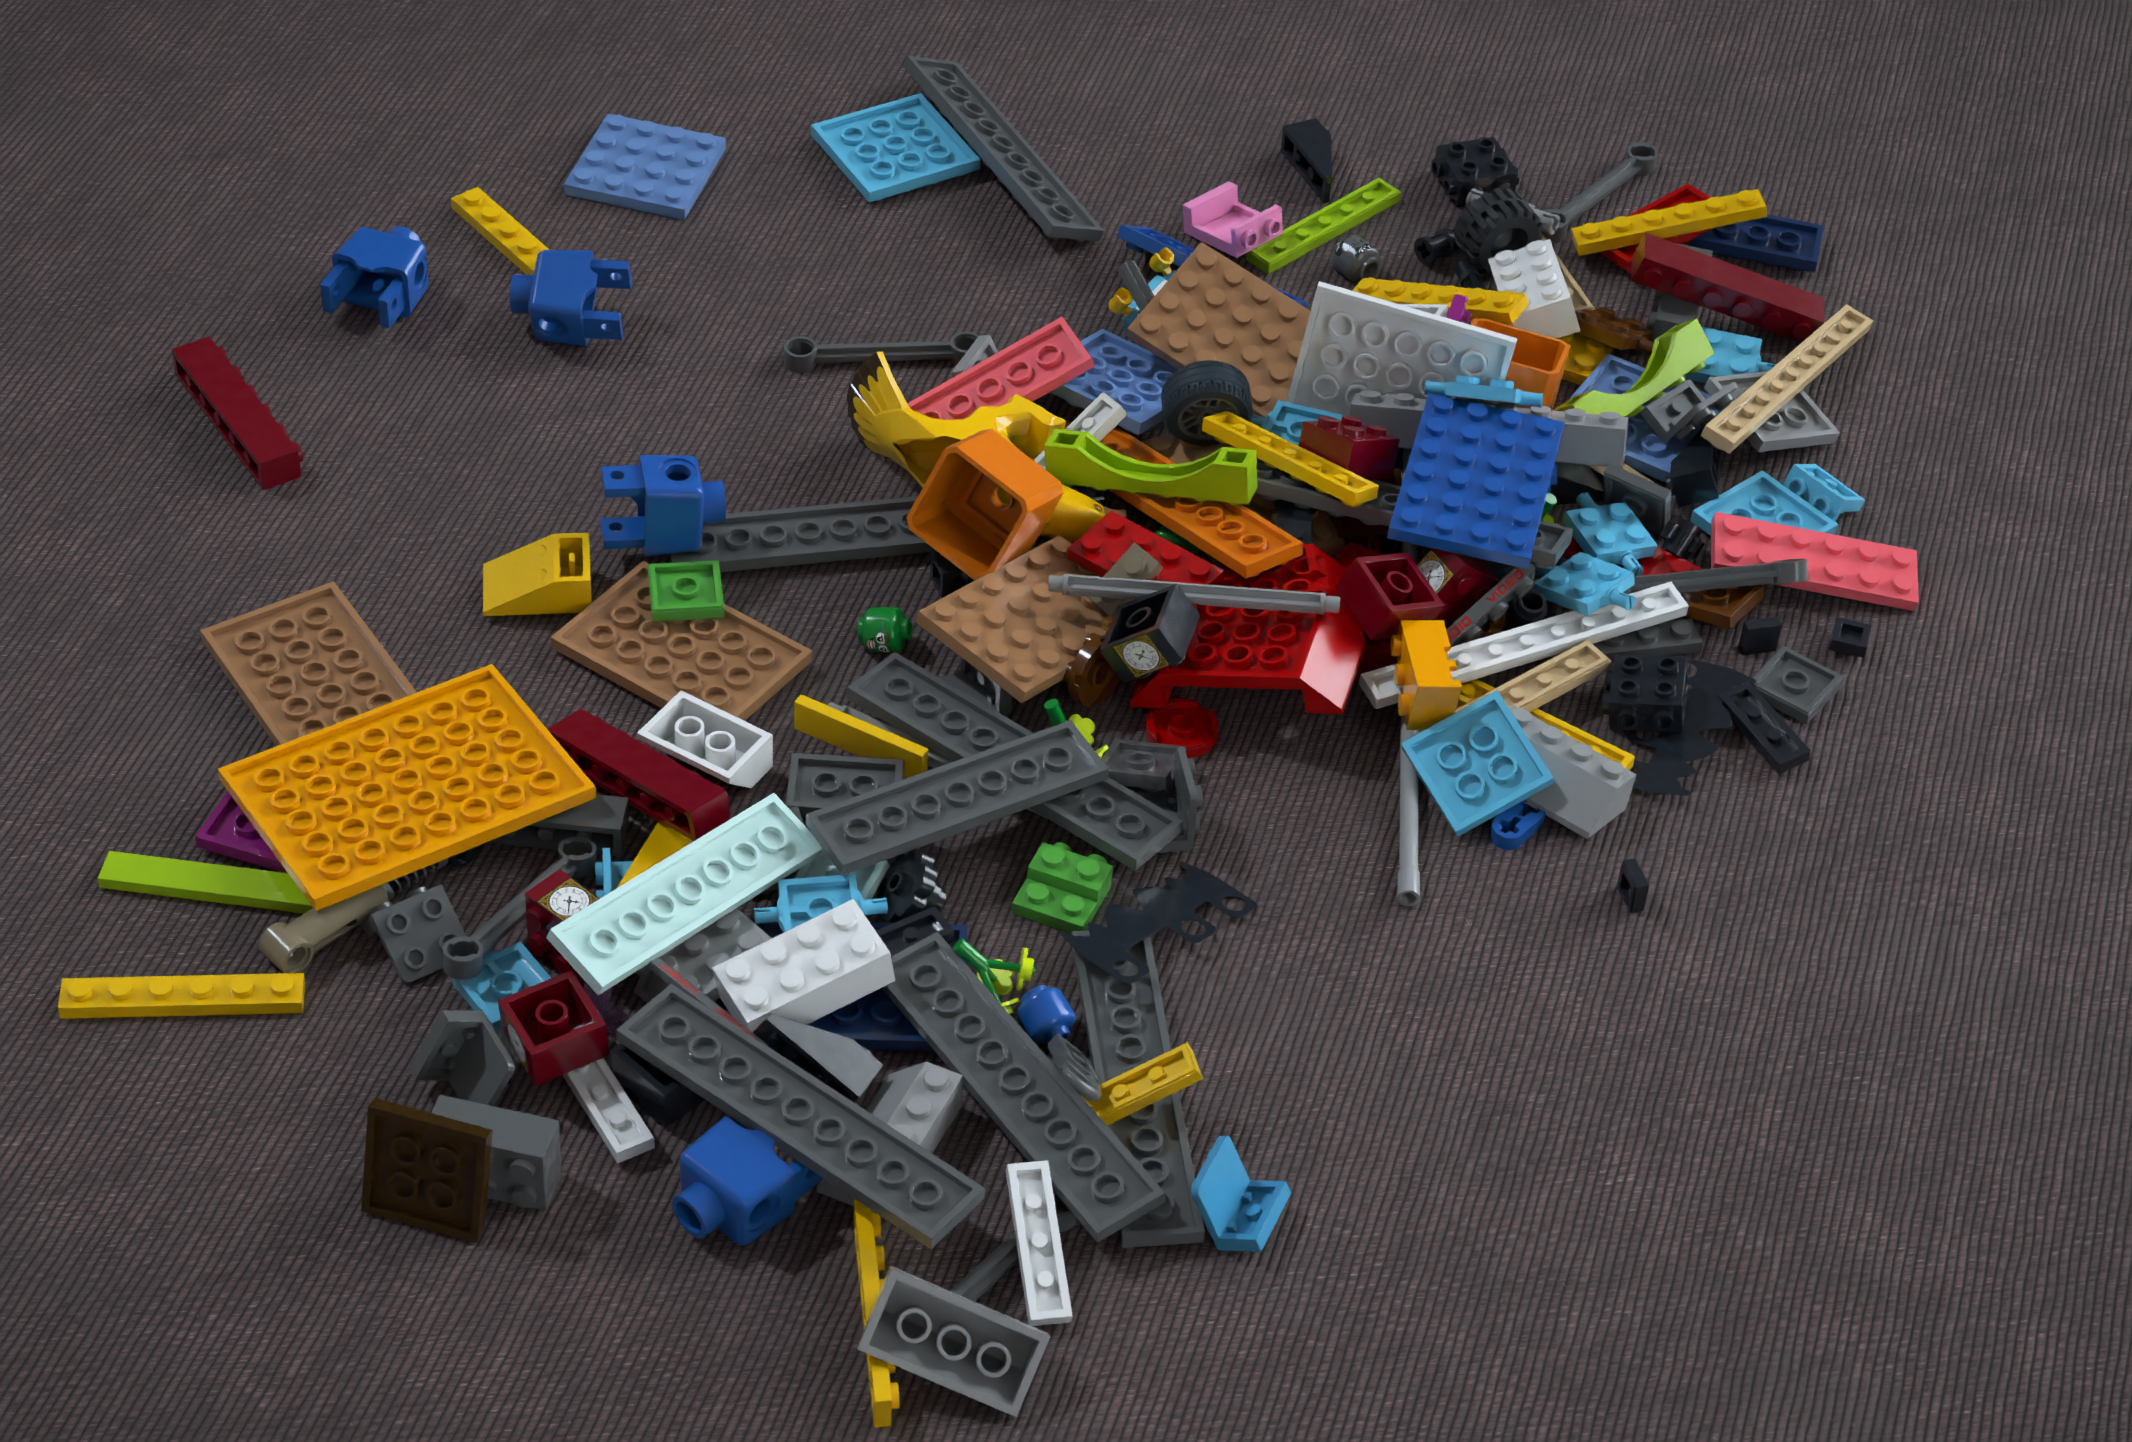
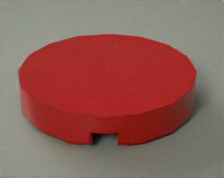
(1183, 725)

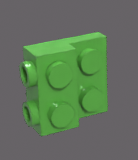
(1063, 888)

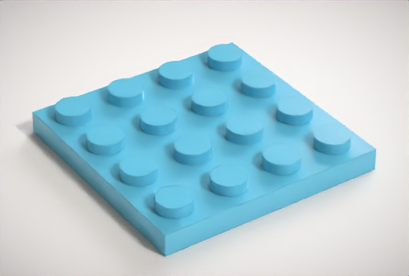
(895, 147)

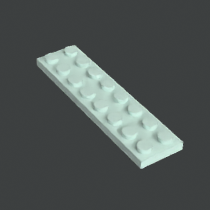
(684, 893)

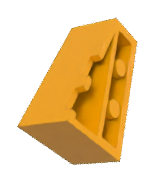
(1424, 673)

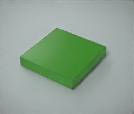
(685, 591)

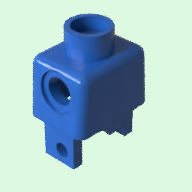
(378, 273)
(564, 295)
(669, 505)
(737, 1184)

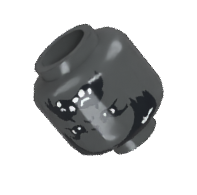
(1355, 259)

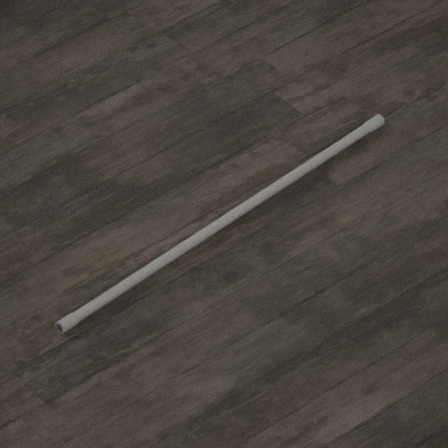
(1408, 875)

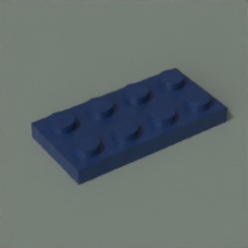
(1767, 240)

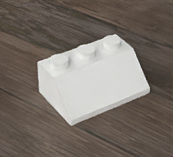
(710, 740)

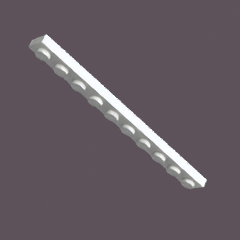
(1540, 640)

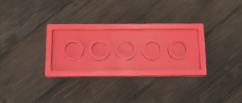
(1024, 368)
(1835, 562)

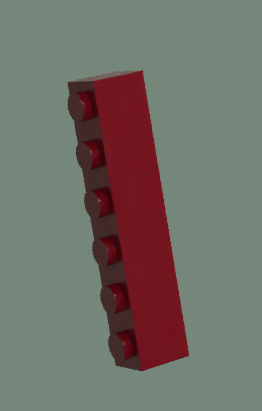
(1726, 288)
(237, 413)
(642, 775)

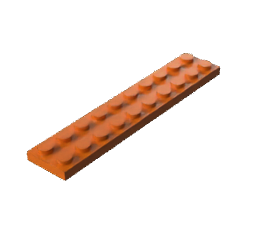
(1220, 529)

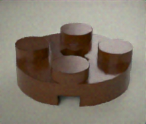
(1090, 675)

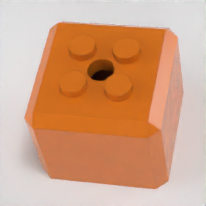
(1536, 360)
(961, 507)

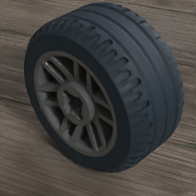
(1202, 391)

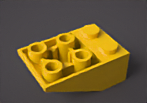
(540, 578)

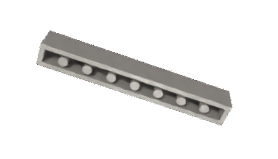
(1584, 440)

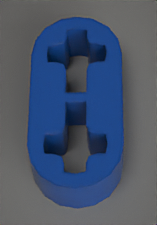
(1512, 818)

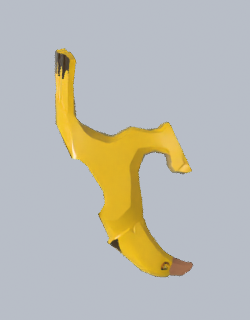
(917, 441)

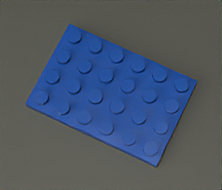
(1476, 480)

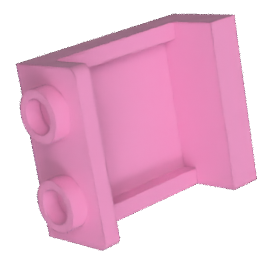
(1229, 225)

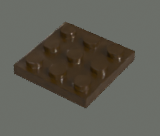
(426, 1170)

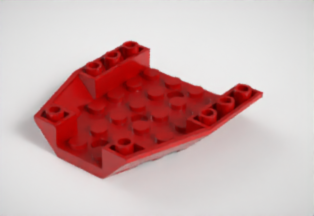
(1275, 646)

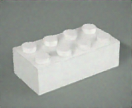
(1539, 276)
(806, 969)

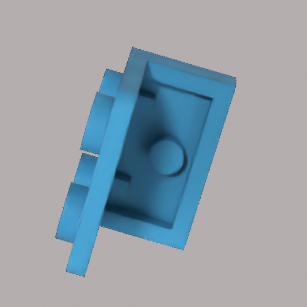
(1234, 1208)

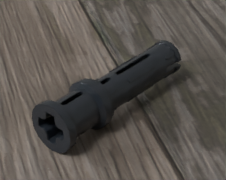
(1430, 248)

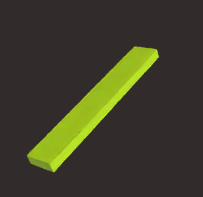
(1324, 225)
(202, 882)

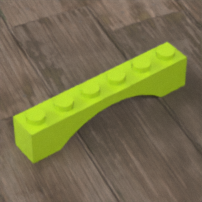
(1672, 356)
(1084, 461)

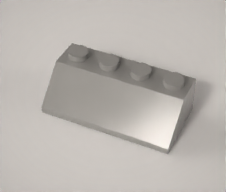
(1586, 785)
(915, 1103)
(953, 1341)

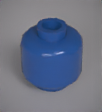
(1045, 1014)

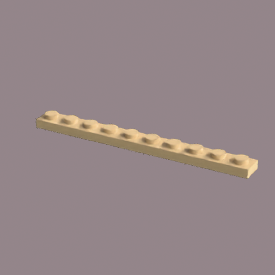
(1786, 379)

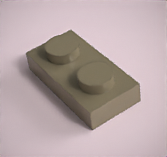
(1132, 565)

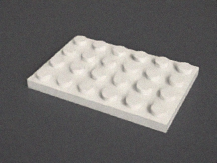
(1389, 348)

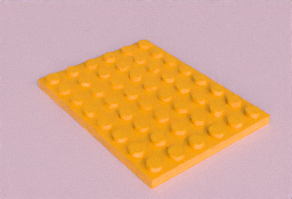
(405, 786)

